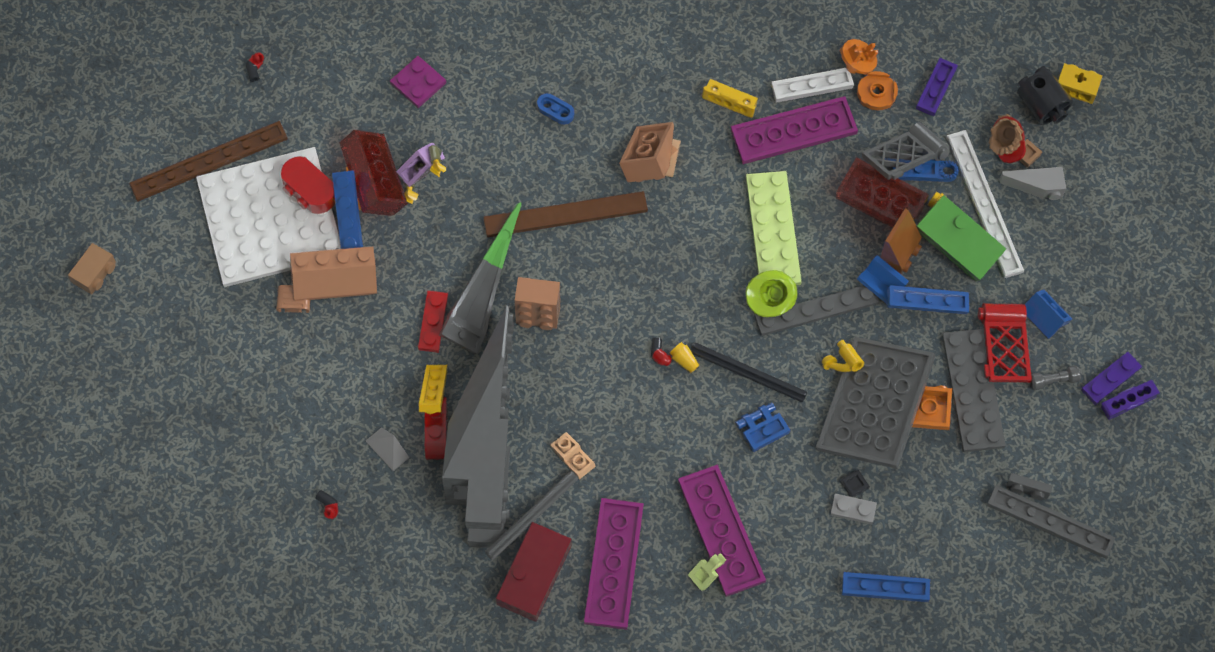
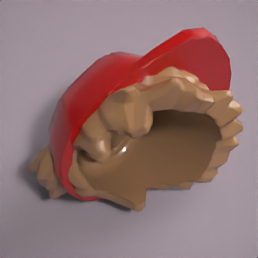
(1008, 139)

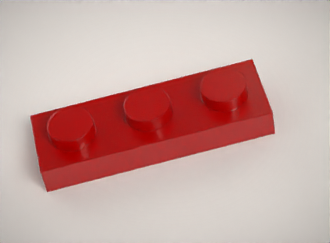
(433, 321)

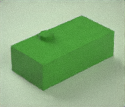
(960, 238)

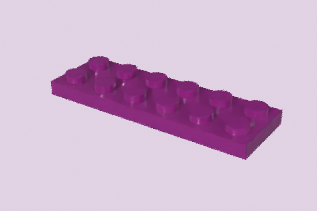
(794, 130)
(721, 529)
(614, 564)

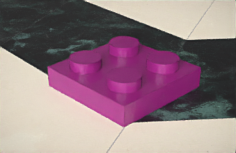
(418, 81)

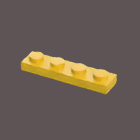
(433, 389)

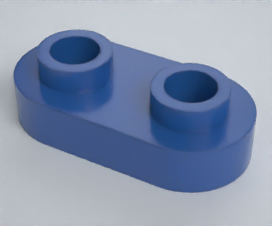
(556, 109)

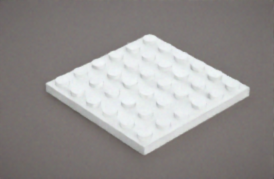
(258, 223)

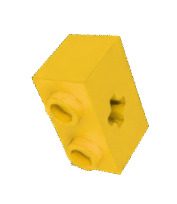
(1083, 91)

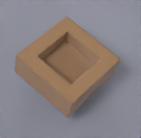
(1031, 155)

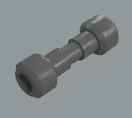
(1071, 374)

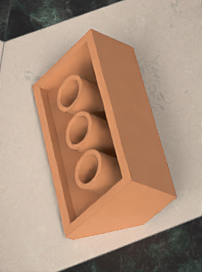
(333, 273)

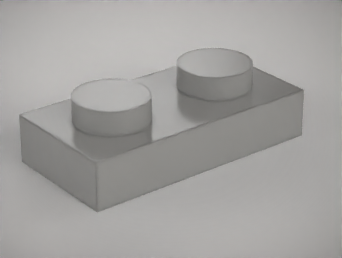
(853, 509)

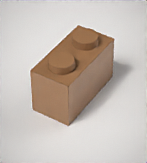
(92, 269)

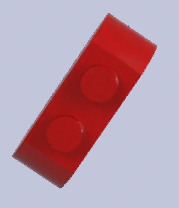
(308, 185)
(436, 433)

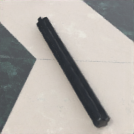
(748, 372)

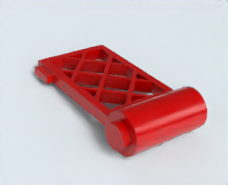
(1005, 317)

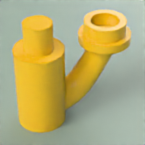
(848, 353)

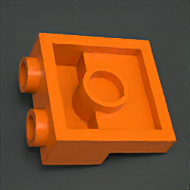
(934, 408)

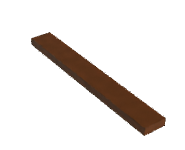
(208, 161)
(569, 213)

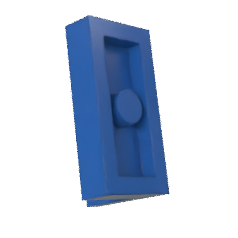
(879, 277)
(1046, 313)

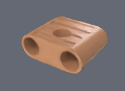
(286, 300)

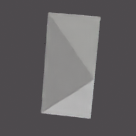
(387, 448)

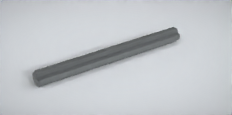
(529, 517)

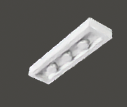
(812, 85)

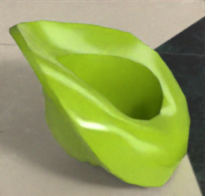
(766, 288)

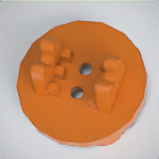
(859, 56)

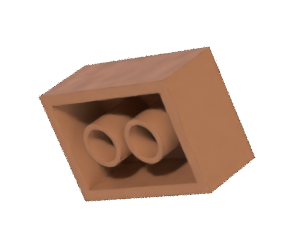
(537, 303)

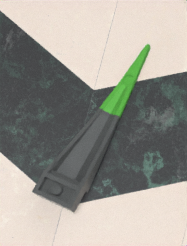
(470, 314)

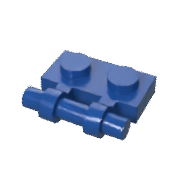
(766, 431)

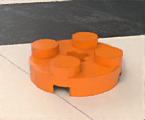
(877, 101)

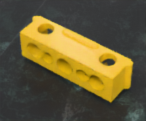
(730, 98)

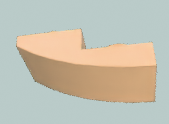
(572, 455)

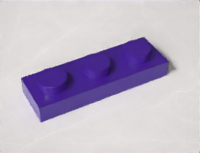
(936, 87)
(1111, 378)

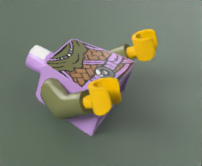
(418, 166)

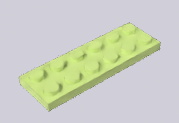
(773, 223)

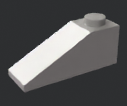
(1038, 182)

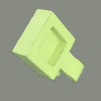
(704, 572)

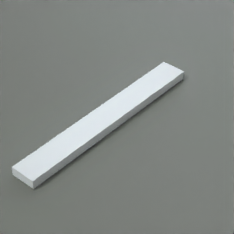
(984, 201)

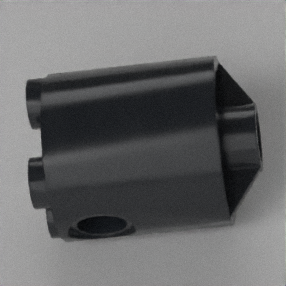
(1044, 96)

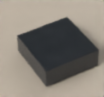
(855, 483)

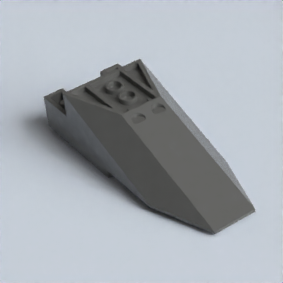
(477, 443)

